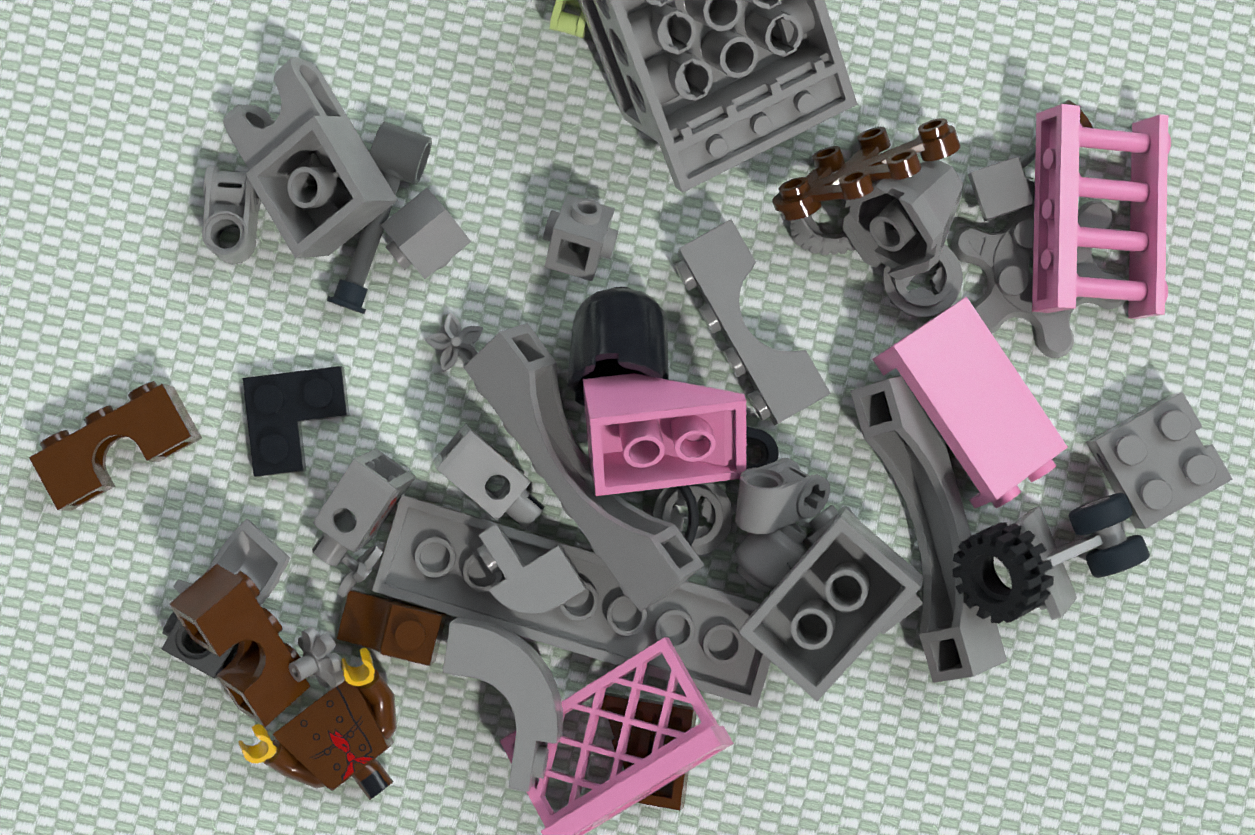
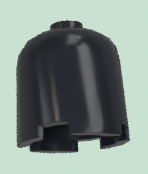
(617, 335)

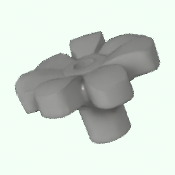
(317, 659)

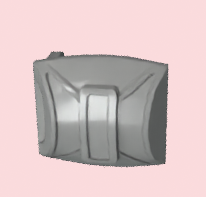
(252, 554)

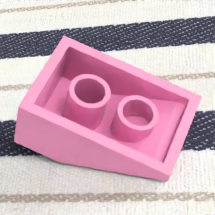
(661, 433)

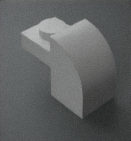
(533, 586)

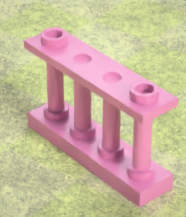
(1056, 213)

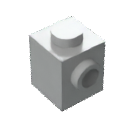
(424, 235)

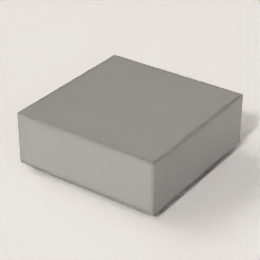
(1001, 188)

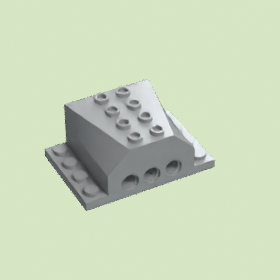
(719, 75)

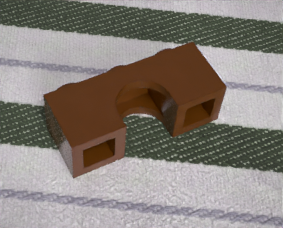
(75, 463)
(225, 611)

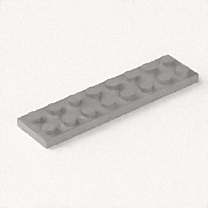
(437, 565)

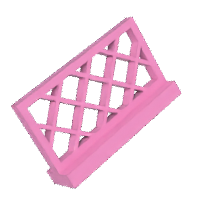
(646, 773)

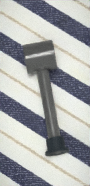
(400, 157)

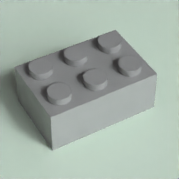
(831, 605)

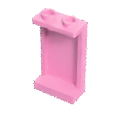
(976, 402)

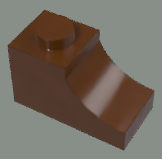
(392, 627)

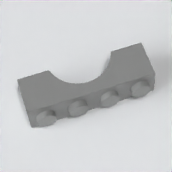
(780, 379)

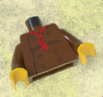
(335, 734)

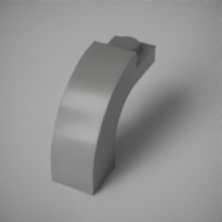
(521, 675)

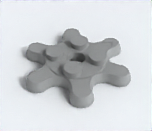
(1005, 261)

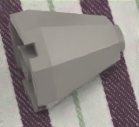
(905, 219)

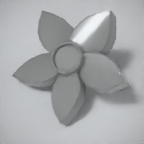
(455, 342)
(359, 567)

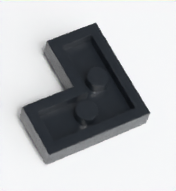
(279, 405)

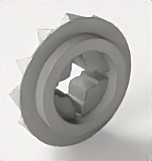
(923, 303)
(715, 508)

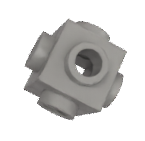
(579, 237)

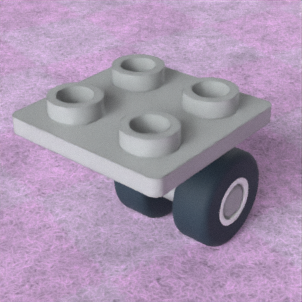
(1113, 550)

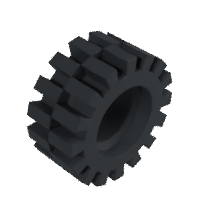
(1023, 564)

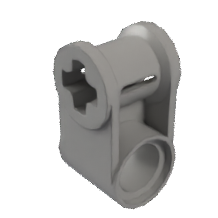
(228, 204)
(778, 496)

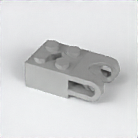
(309, 163)

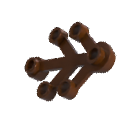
(854, 179)

